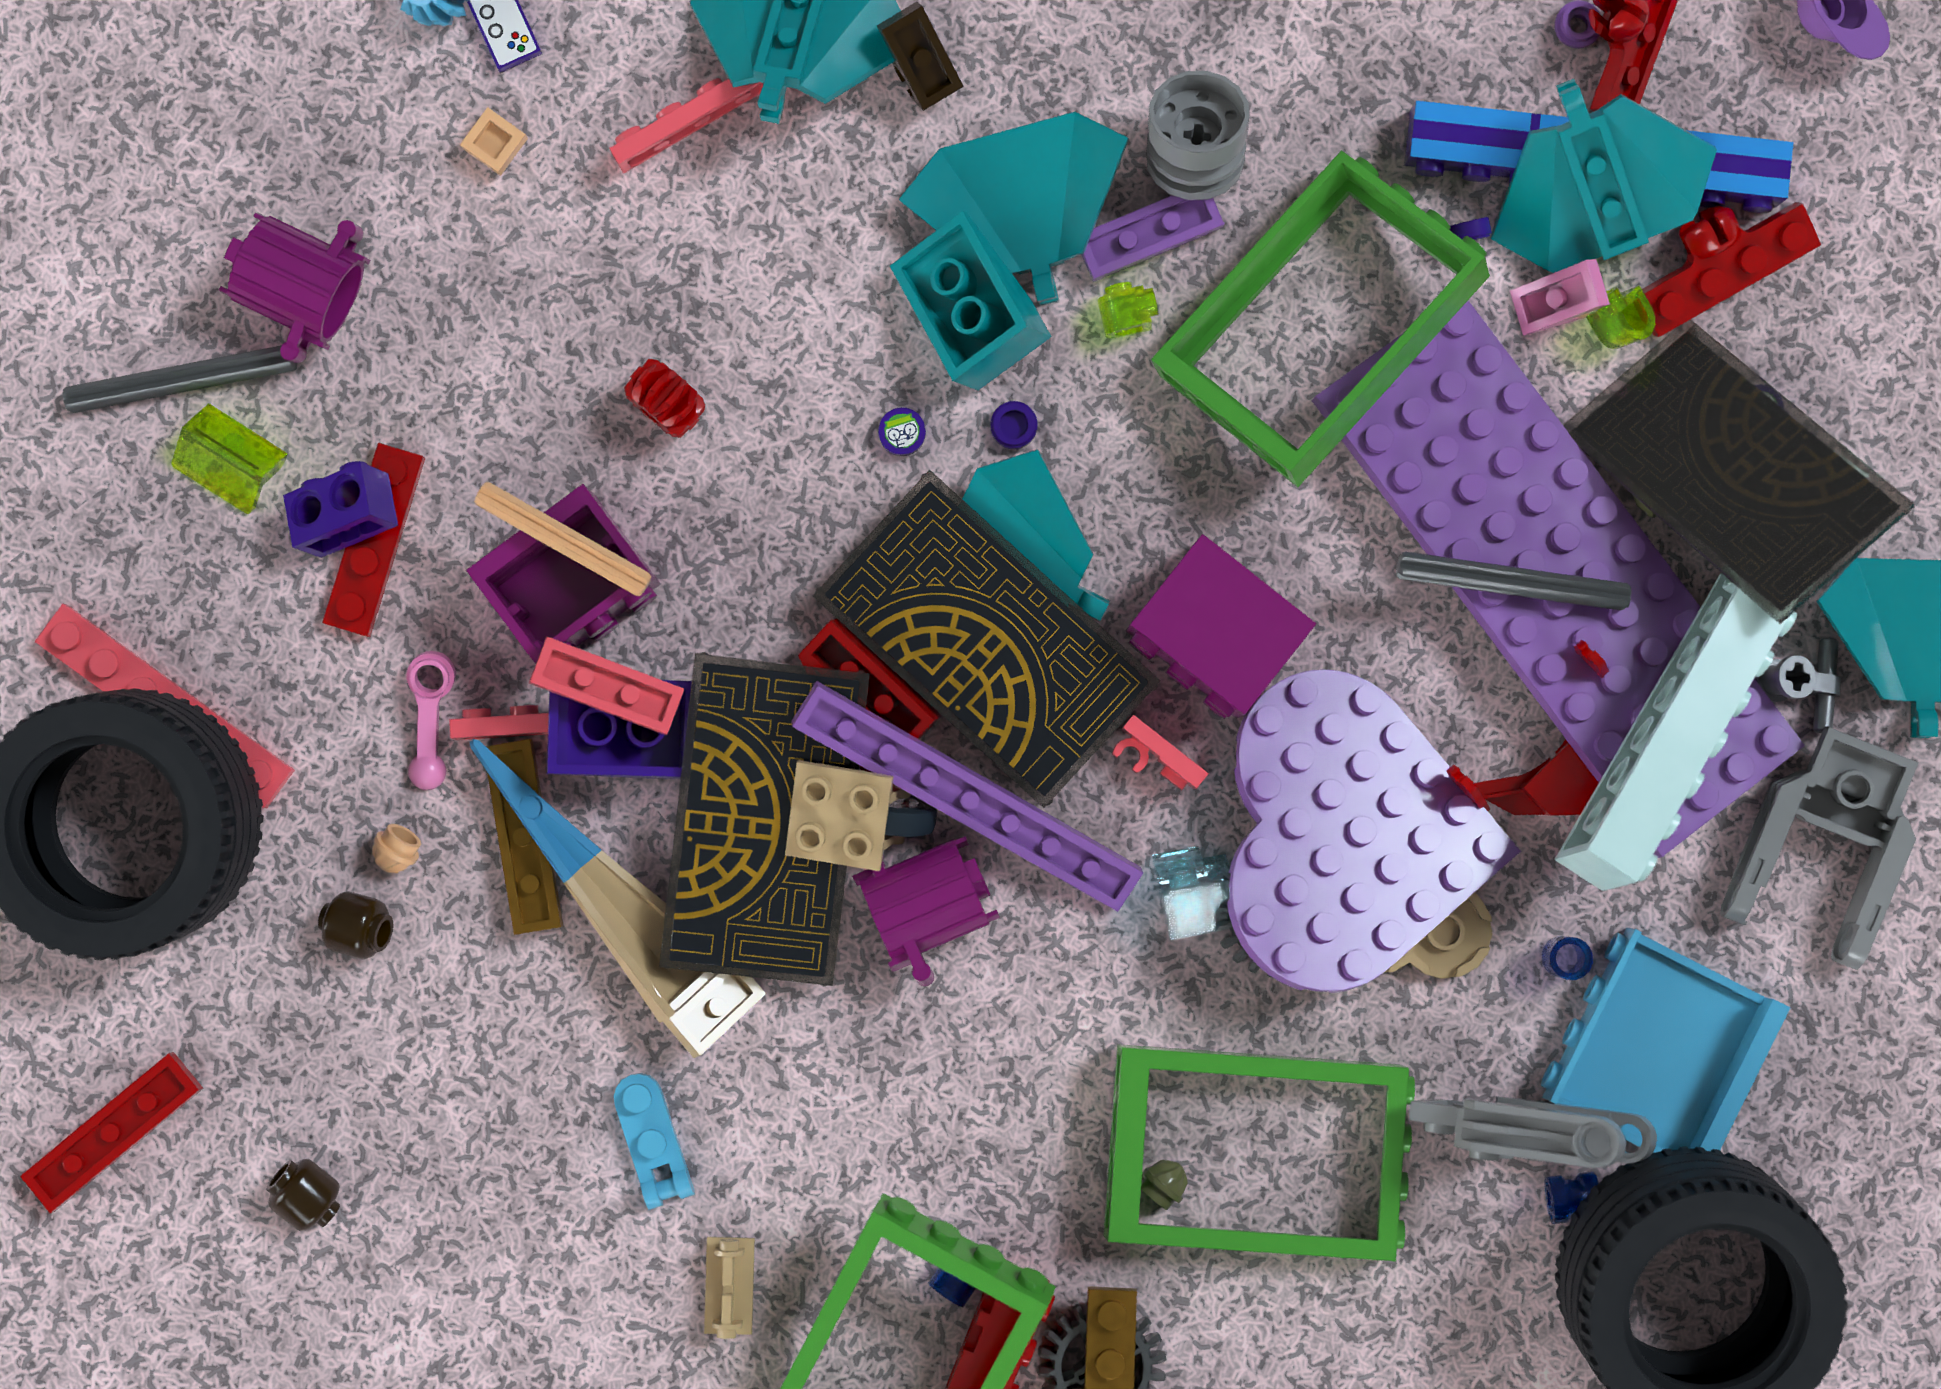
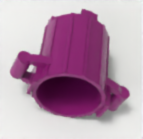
(297, 280)
(925, 904)

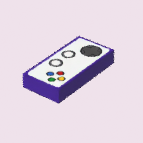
(505, 32)

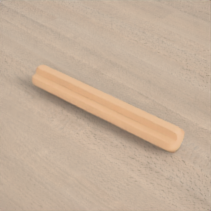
(562, 539)

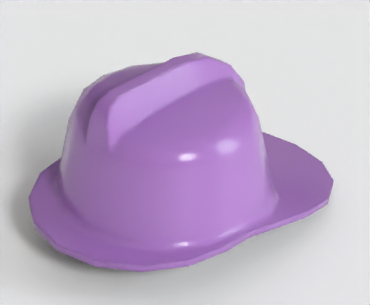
(1851, 23)

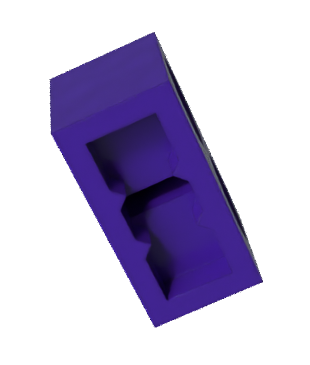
(340, 509)

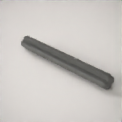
(176, 379)
(1513, 581)

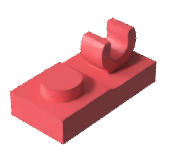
(1177, 766)

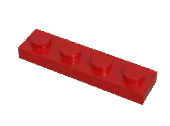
(369, 562)
(111, 1132)

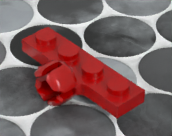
(1635, 38)
(1727, 260)

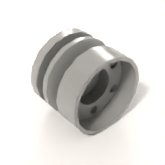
(1197, 135)

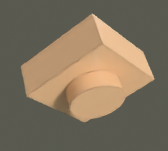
(494, 141)

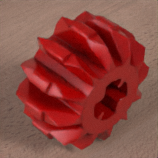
(664, 398)

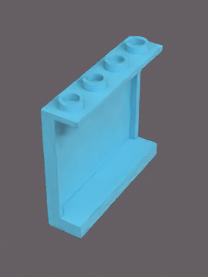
(1665, 1045)

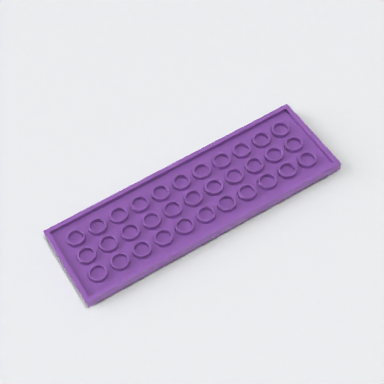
(1500, 481)

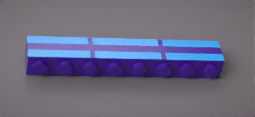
(1491, 141)

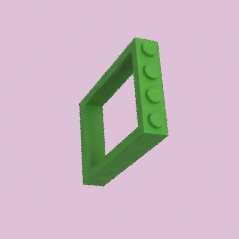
(1267, 258)
(1128, 1139)
(948, 1250)

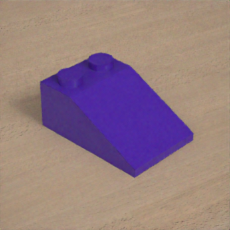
(604, 745)

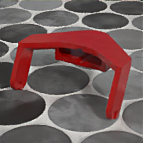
(1553, 787)

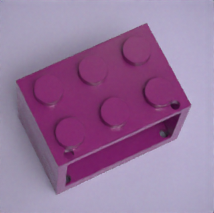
(551, 595)
(1219, 629)

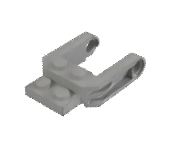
(1852, 793)
(1535, 1130)

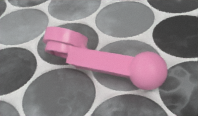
(427, 768)

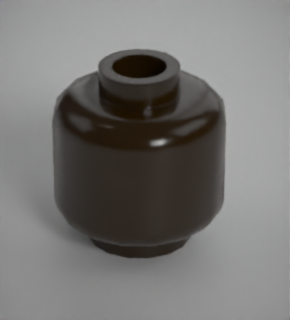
(355, 925)
(303, 1194)

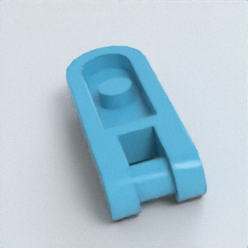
(651, 1139)

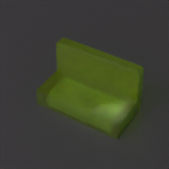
(226, 457)

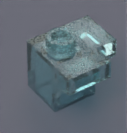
(1191, 890)

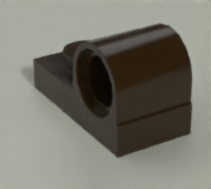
(919, 56)

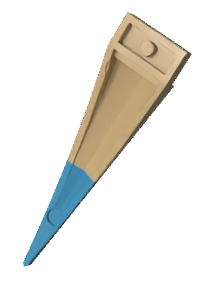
(628, 919)

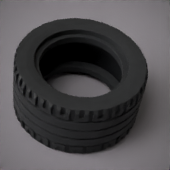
(217, 805)
(1674, 1194)

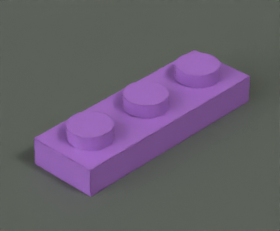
(1148, 233)

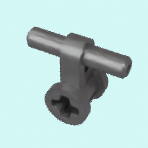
(1796, 678)

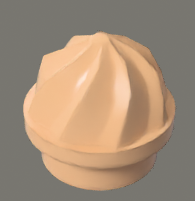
(395, 848)

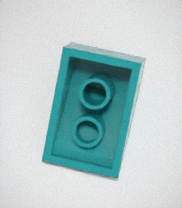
(969, 303)

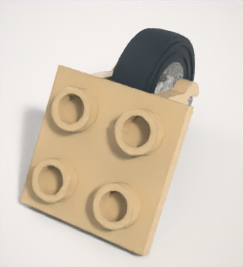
(851, 815)

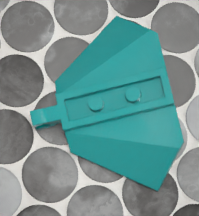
(796, 45)
(1600, 183)
(1026, 190)
(1031, 514)
(1893, 630)

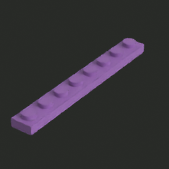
(966, 796)

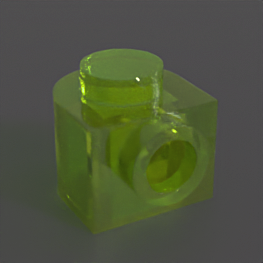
(1127, 309)
(1625, 320)

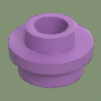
(1566, 35)

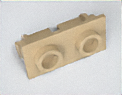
(729, 1286)

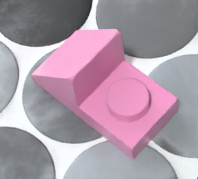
(1560, 297)

